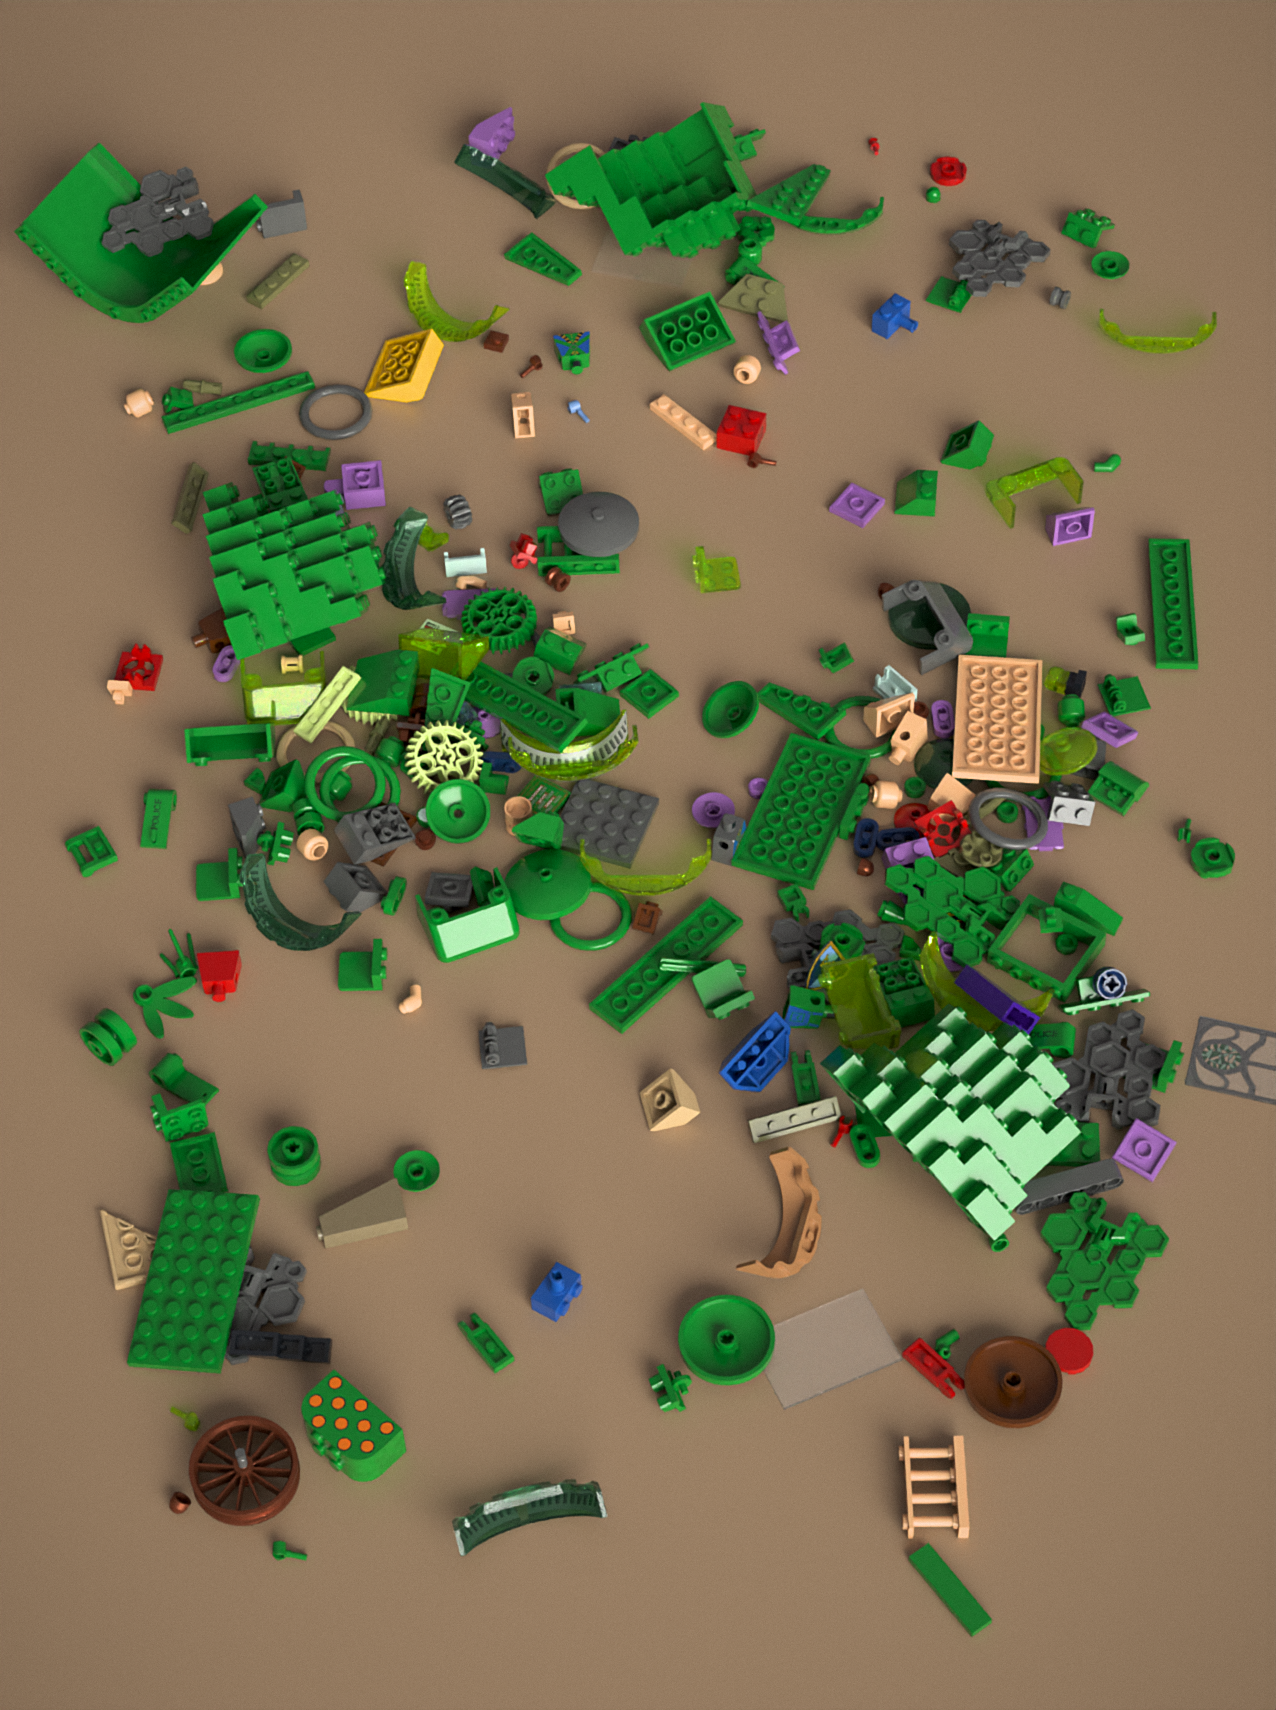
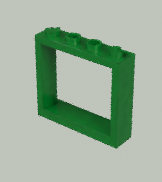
(1036, 979)

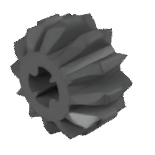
(457, 511)

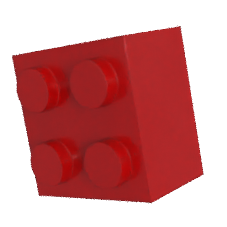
(741, 430)

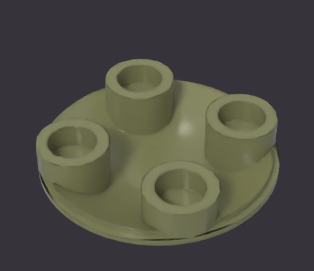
(979, 850)

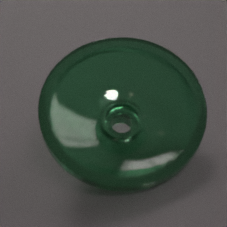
(935, 761)

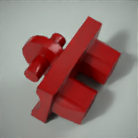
(523, 551)

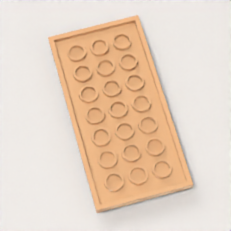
(997, 719)

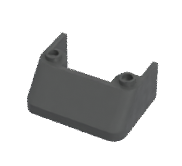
(952, 639)

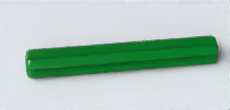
(694, 966)

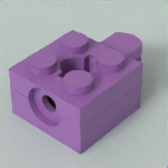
(355, 478)

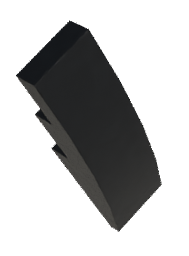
(281, 1346)

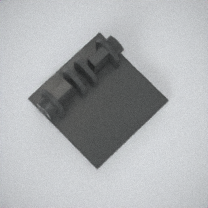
(502, 1046)

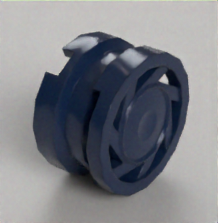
(1109, 982)

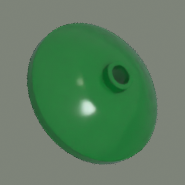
(263, 351)
(730, 709)
(461, 796)

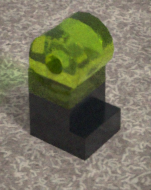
(1065, 681)

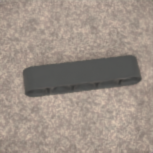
(1060, 1187)

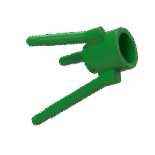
(184, 966)

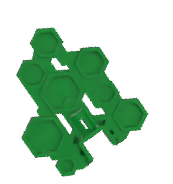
(944, 895)
(1089, 1267)

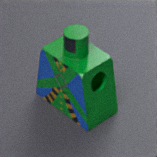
(573, 351)

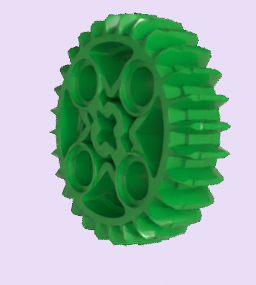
(500, 618)

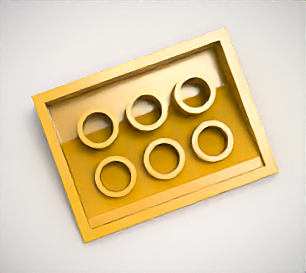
(405, 367)

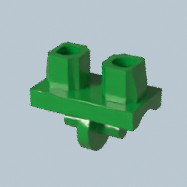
(475, 728)
(280, 836)
(665, 1380)

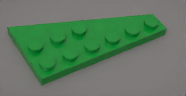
(793, 196)

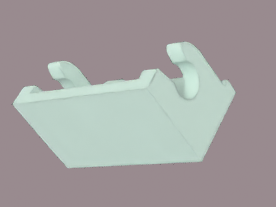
(465, 565)
(892, 684)

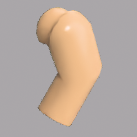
(470, 580)

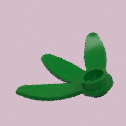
(157, 1002)

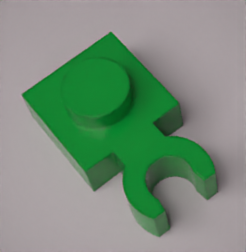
(794, 900)

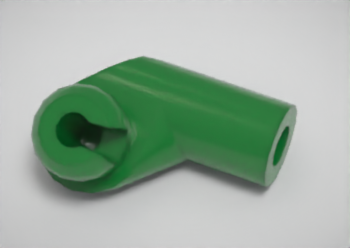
(943, 1343)

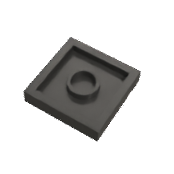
(449, 890)

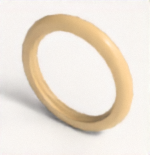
(554, 161)
(281, 755)

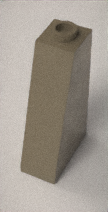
(364, 1217)

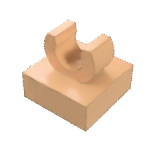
(564, 622)
(119, 690)

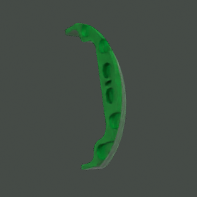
(837, 226)

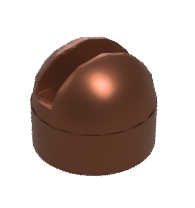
(883, 588)
(870, 779)
(865, 868)
(179, 1502)

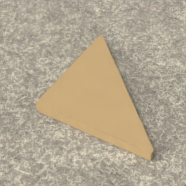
(128, 1251)

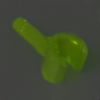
(191, 1419)

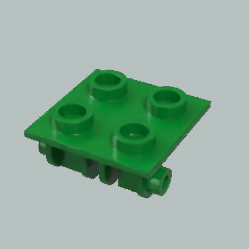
(950, 294)
(1123, 695)

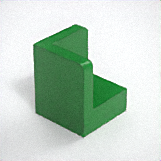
(492, 782)

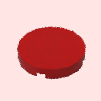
(948, 171)
(1070, 1349)

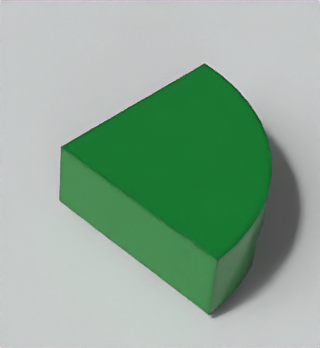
(256, 781)
(909, 948)

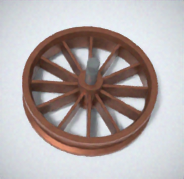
(244, 1470)

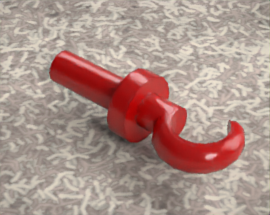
(874, 145)

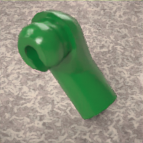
(1109, 465)

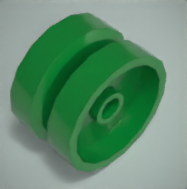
(108, 1036)
(294, 1156)

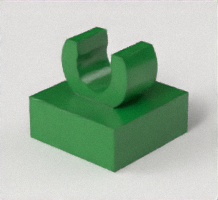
(1050, 920)

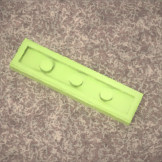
(327, 704)

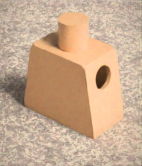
(523, 408)
(908, 738)
(949, 790)

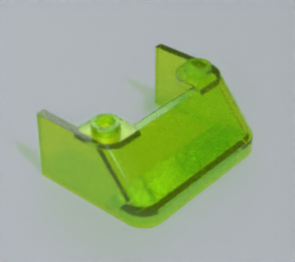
(1001, 487)
(281, 702)

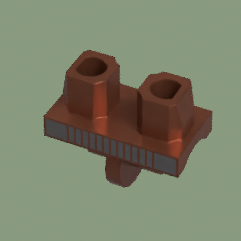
(407, 730)

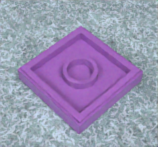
(857, 505)
(1110, 729)
(1144, 1150)

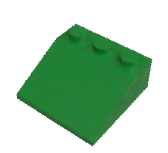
(385, 683)

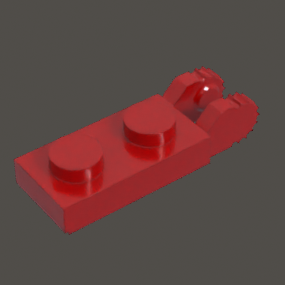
(932, 1367)

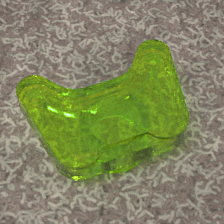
(432, 540)

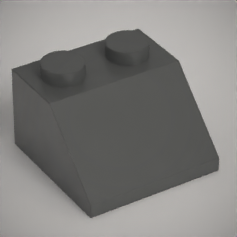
(247, 824)
(354, 887)

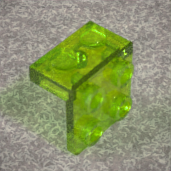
(715, 573)

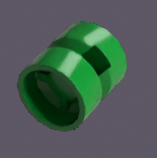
(306, 817)

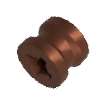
(557, 579)

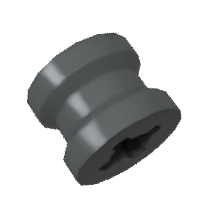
(1060, 298)

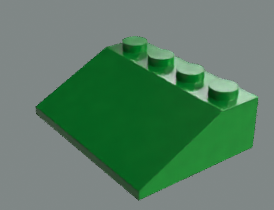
(687, 331)

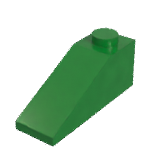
(1087, 908)

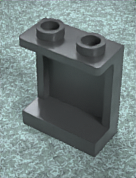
(283, 217)

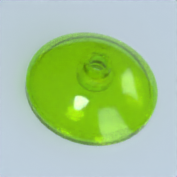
(1067, 750)

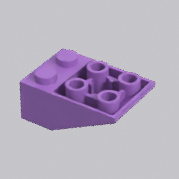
(494, 133)
(905, 855)

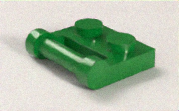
(97, 847)

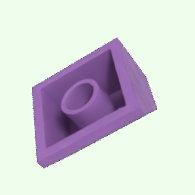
(1070, 525)

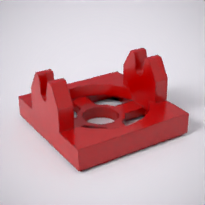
(141, 655)
(947, 808)

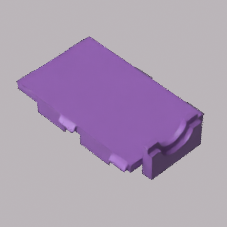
(457, 599)
(1054, 835)

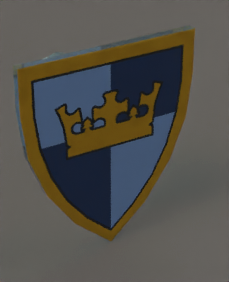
(827, 955)

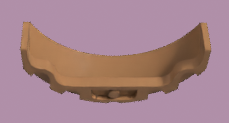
(799, 1222)

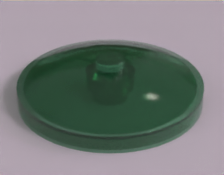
(915, 623)

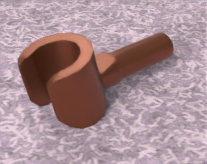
(535, 364)
(755, 459)

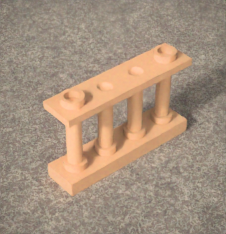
(957, 1497)

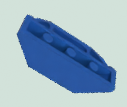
(758, 1055)

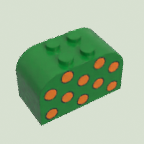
(350, 1429)

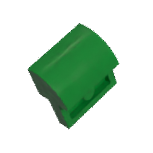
(1117, 788)

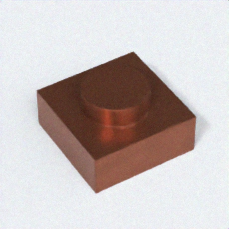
(496, 341)

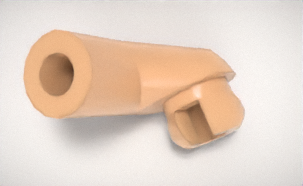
(413, 1001)

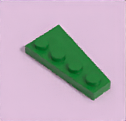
(543, 259)
(444, 700)
(801, 711)

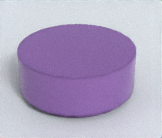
(756, 787)

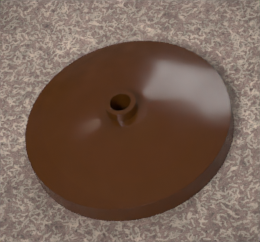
(1013, 1382)

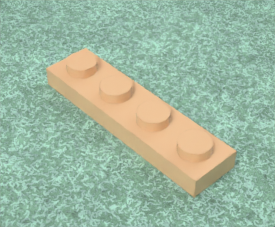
(683, 422)

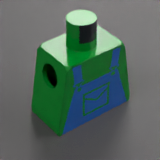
(805, 1008)

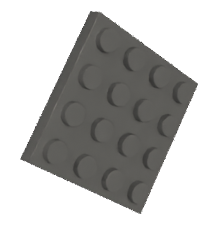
(608, 820)

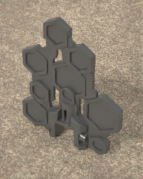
(148, 216)
(989, 262)
(794, 940)
(1109, 1062)
(279, 1304)

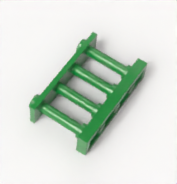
(571, 564)

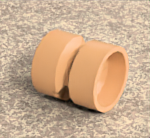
(516, 811)

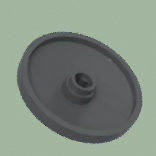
(598, 524)

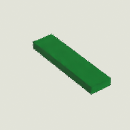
(950, 1589)

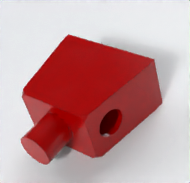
(219, 972)

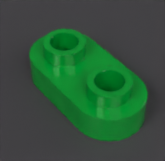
(393, 899)
(865, 1147)

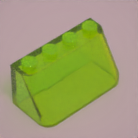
(445, 651)

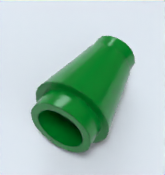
(891, 912)

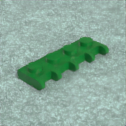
(309, 458)

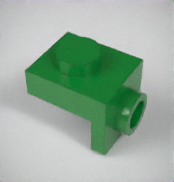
(177, 398)
(1128, 630)
(836, 658)

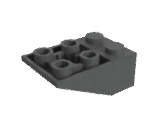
(373, 832)

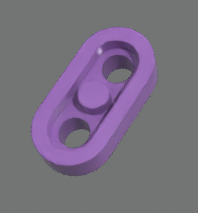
(225, 666)
(944, 720)

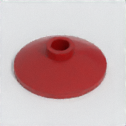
(905, 817)

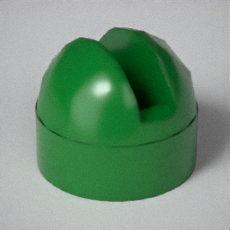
(933, 195)
(999, 1244)

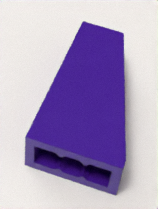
(996, 999)

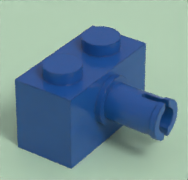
(892, 316)
(556, 1292)

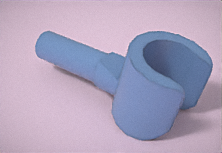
(574, 406)

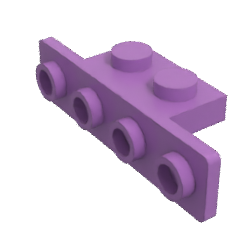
(781, 341)

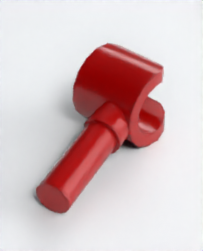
(842, 1129)

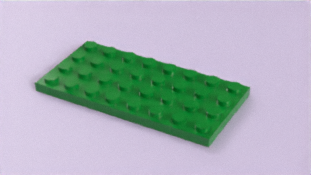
(802, 797)
(194, 1281)

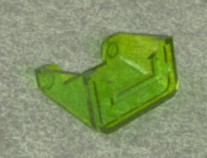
(859, 1003)

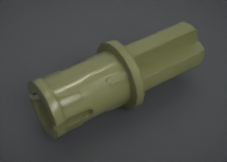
(203, 387)
(377, 735)

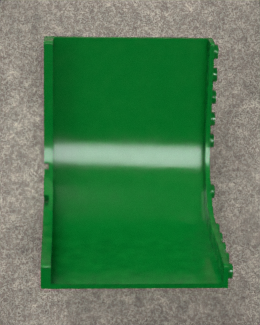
(124, 284)

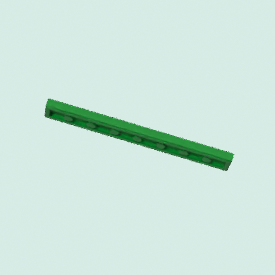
(238, 402)

